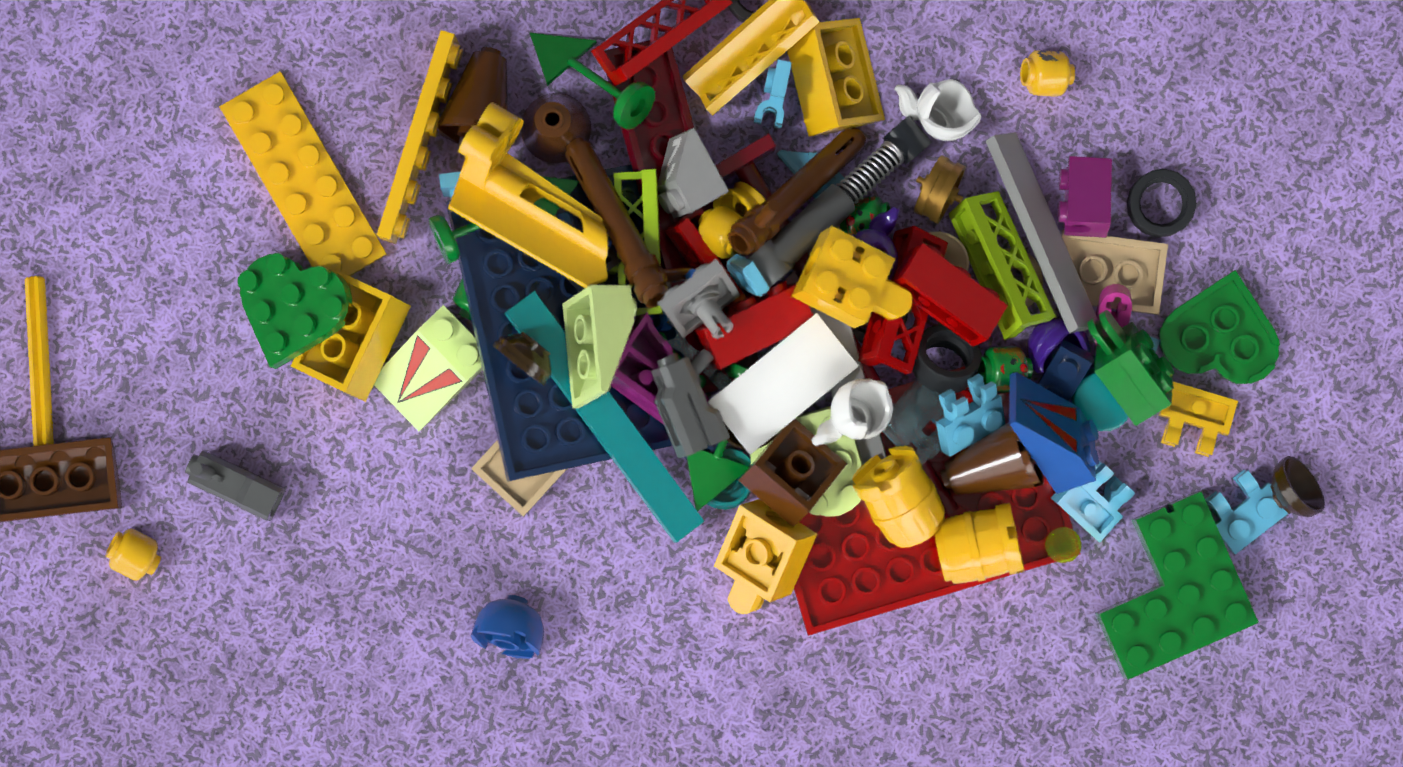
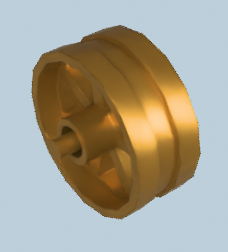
(939, 189)

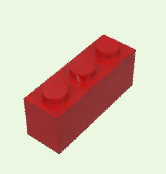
(950, 294)
(756, 325)

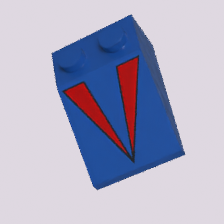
(1053, 434)

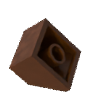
(792, 472)

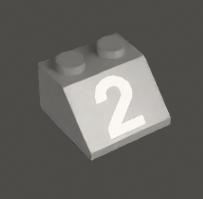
(688, 176)

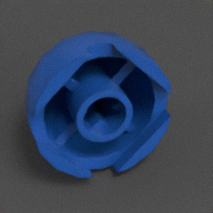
(510, 626)

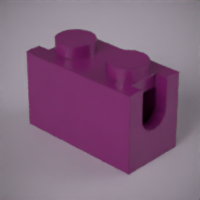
(1087, 196)

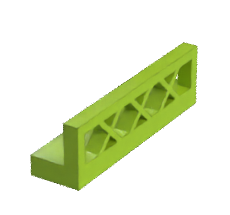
(650, 216)
(994, 264)

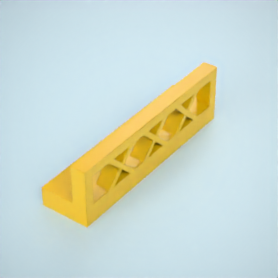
(749, 51)

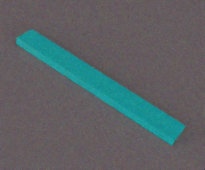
(611, 426)

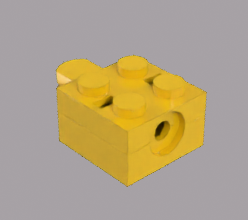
(850, 280)
(762, 556)

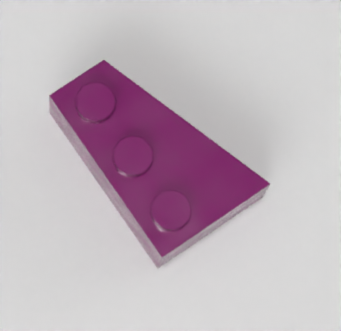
(639, 358)

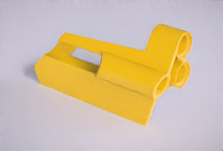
(500, 197)

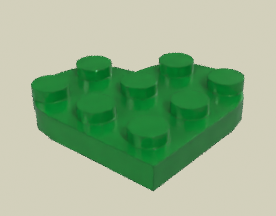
(292, 305)
(1221, 332)

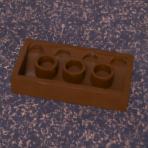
(58, 480)

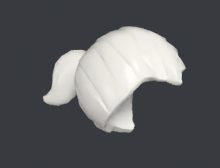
(942, 108)
(857, 411)

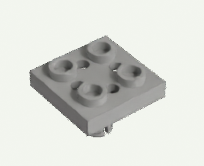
(701, 301)

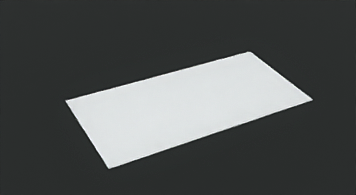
(783, 383)

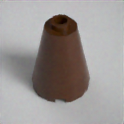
(479, 85)
(549, 141)
(992, 465)

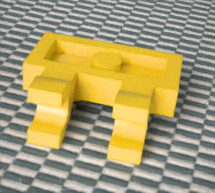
(1199, 409)

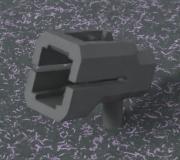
(683, 406)
(235, 485)

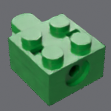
(1131, 368)

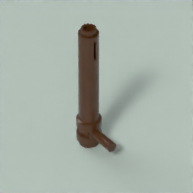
(764, 219)
(640, 266)

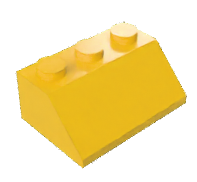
(835, 78)
(359, 349)

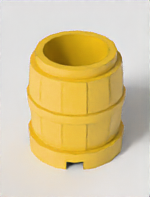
(900, 497)
(979, 545)

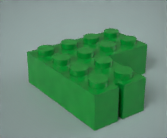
(1196, 592)

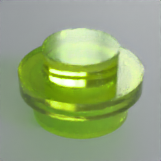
(1063, 545)

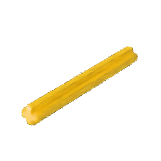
(39, 360)

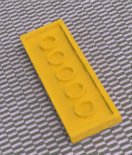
(415, 151)
(302, 177)

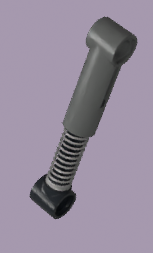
(837, 201)

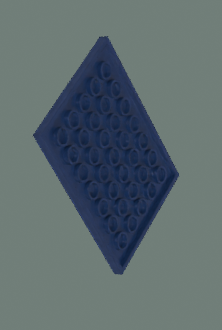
(533, 421)

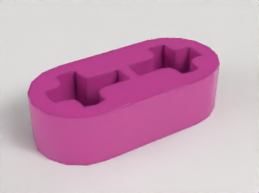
(1124, 307)

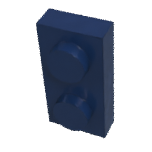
(1066, 370)

